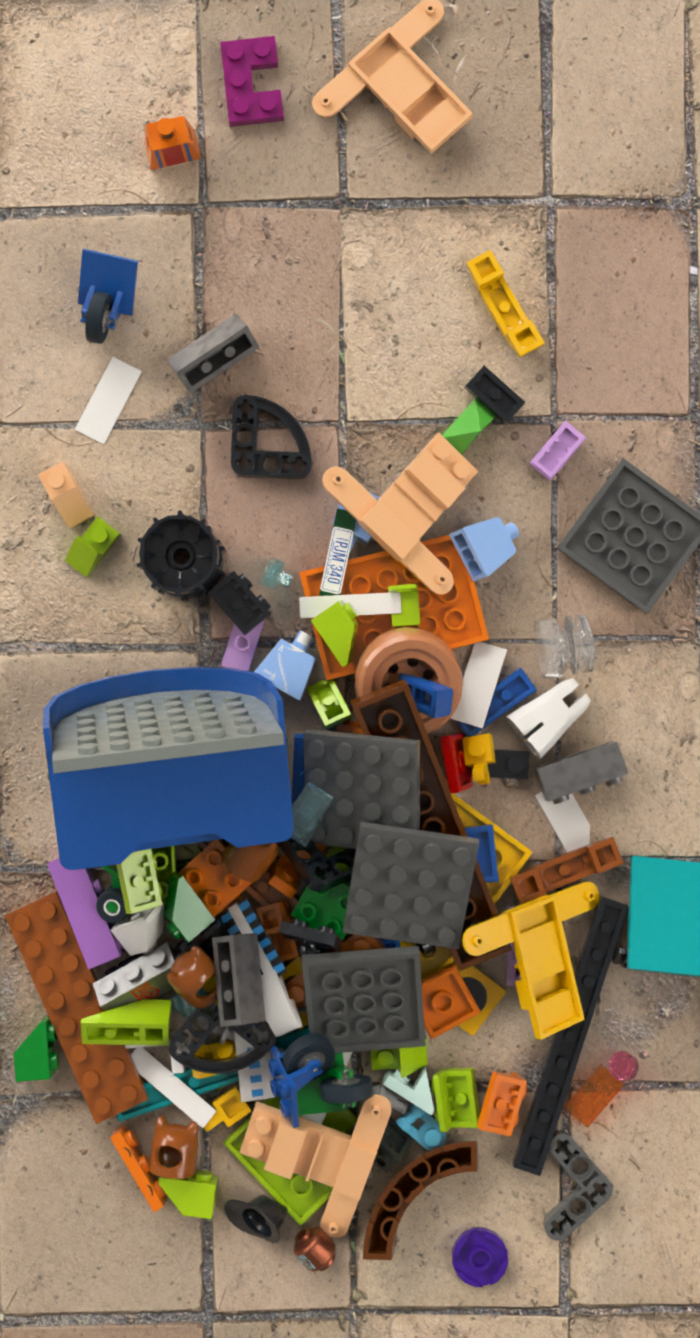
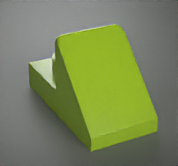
(91, 547)
(329, 703)
(405, 1059)

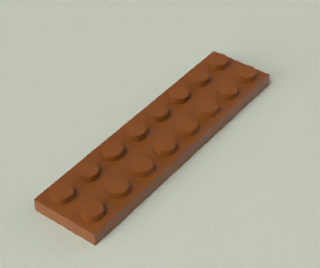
(67, 992)

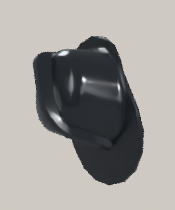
(257, 1217)

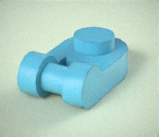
(428, 1133)

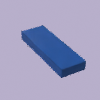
(505, 696)

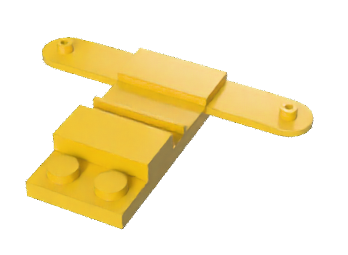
(541, 953)

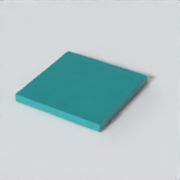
(664, 916)

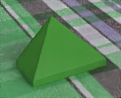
(468, 426)

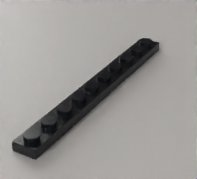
(569, 1042)

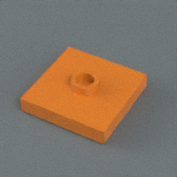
(446, 1001)

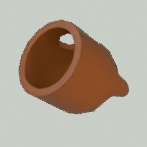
(251, 861)
(189, 975)
(174, 1146)

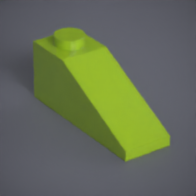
(131, 1024)

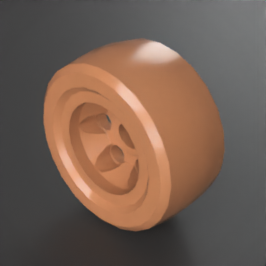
(397, 647)

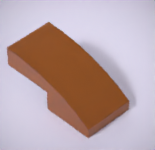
(270, 919)

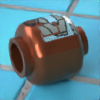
(314, 1249)

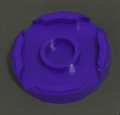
(479, 1257)

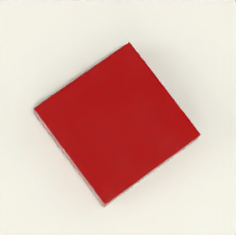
(457, 773)

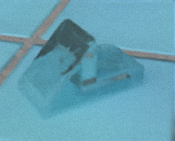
(308, 812)

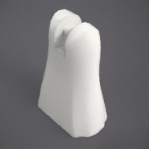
(547, 717)

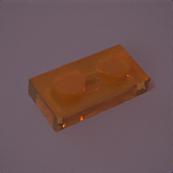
(594, 1095)

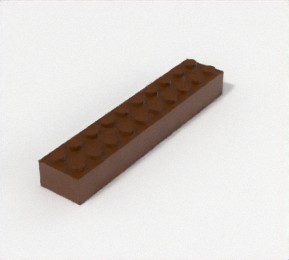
(395, 715)

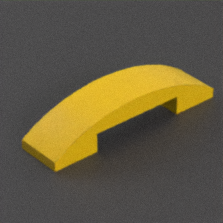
(503, 305)

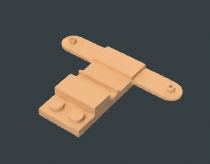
(401, 81)
(408, 507)
(321, 1154)

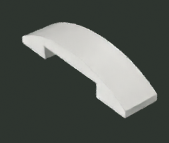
(279, 1009)

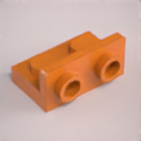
(502, 1103)

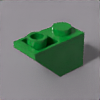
(36, 1055)

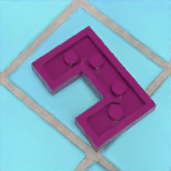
(238, 61)

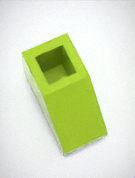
(193, 1195)

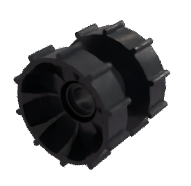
(166, 540)

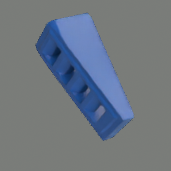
(423, 690)

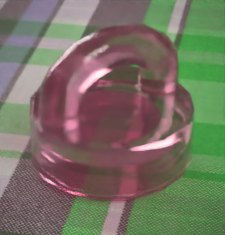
(623, 1066)

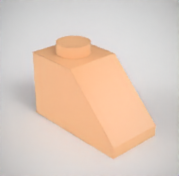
(66, 494)

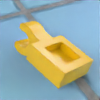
(478, 754)
(228, 1109)

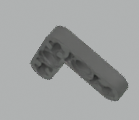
(585, 1183)

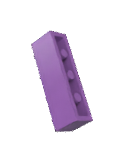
(79, 897)

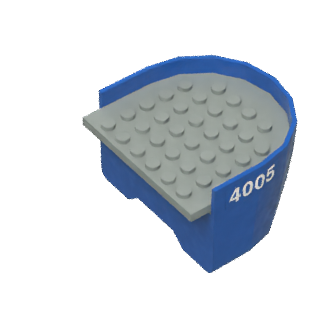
(166, 763)

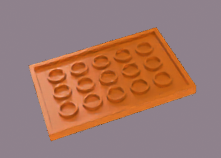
(450, 616)

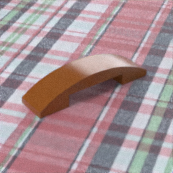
(566, 869)

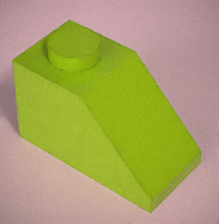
(339, 630)

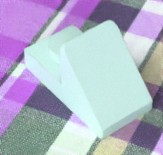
(415, 1092)

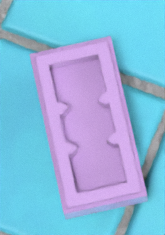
(557, 451)
(241, 648)

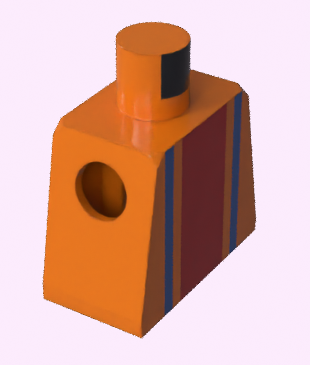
(170, 142)

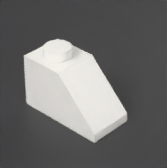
(140, 930)

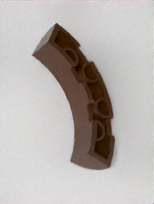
(406, 1185)

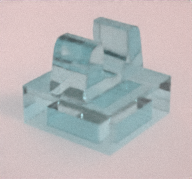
(274, 574)

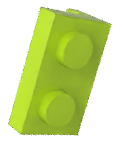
(456, 1098)

